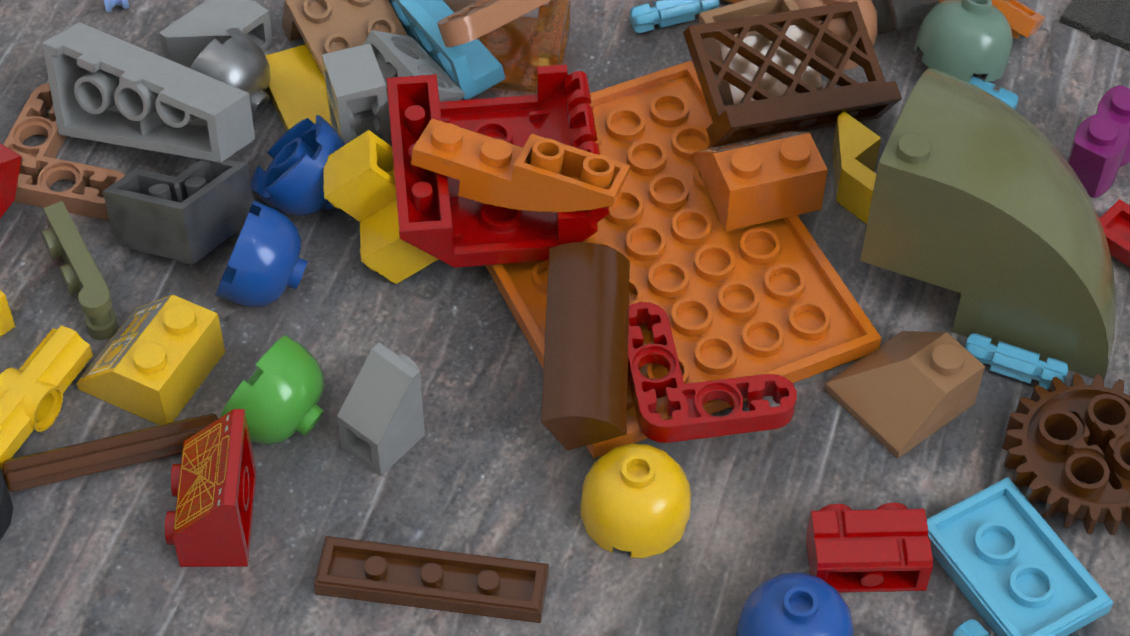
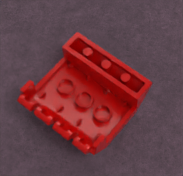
(471, 231)

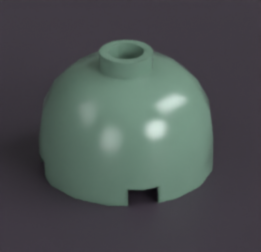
(966, 39)

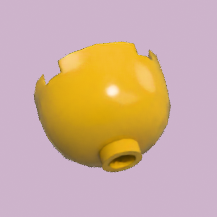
(636, 500)

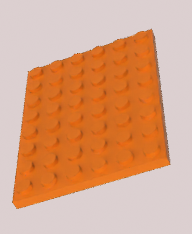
(733, 297)

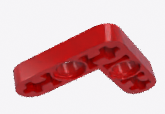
(686, 401)

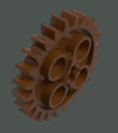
(1090, 448)

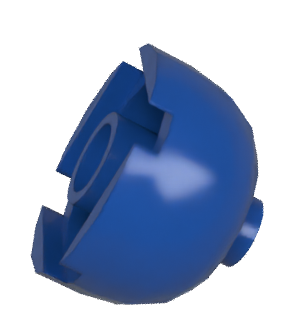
(296, 174)
(263, 259)
(795, 607)

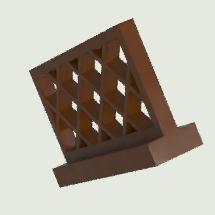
(795, 112)

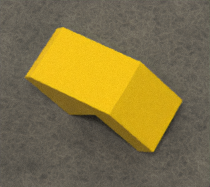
(854, 165)

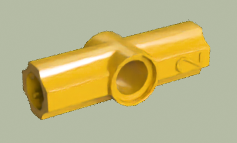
(35, 392)

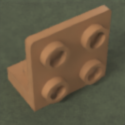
(337, 23)

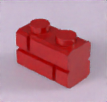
(870, 548)

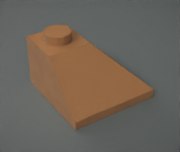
(909, 387)

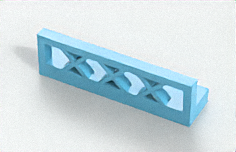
(467, 64)

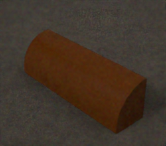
(586, 344)

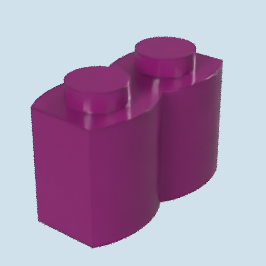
(1103, 142)

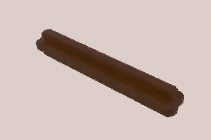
(101, 454)

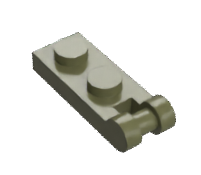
(79, 272)

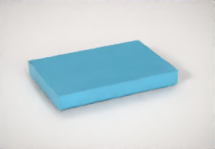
(1014, 565)

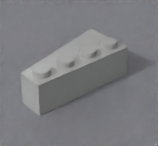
(142, 100)

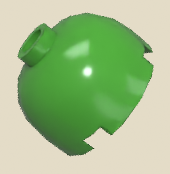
(281, 393)

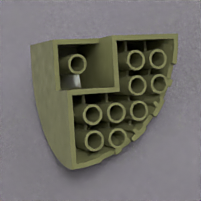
(997, 215)

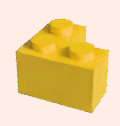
(362, 184)

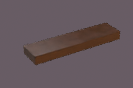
(432, 579)

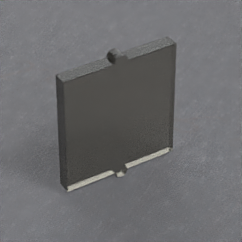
(1100, 19)

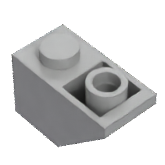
(209, 21)
(383, 410)

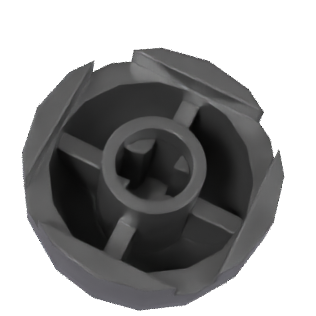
(239, 64)

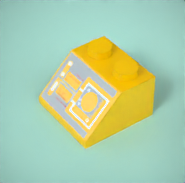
(157, 359)

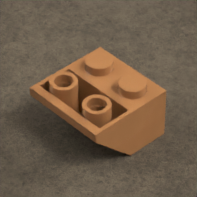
(758, 42)

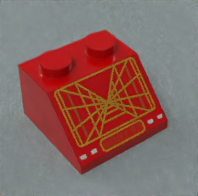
(214, 495)

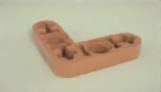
(479, 17)
(42, 168)

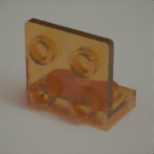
(530, 44)

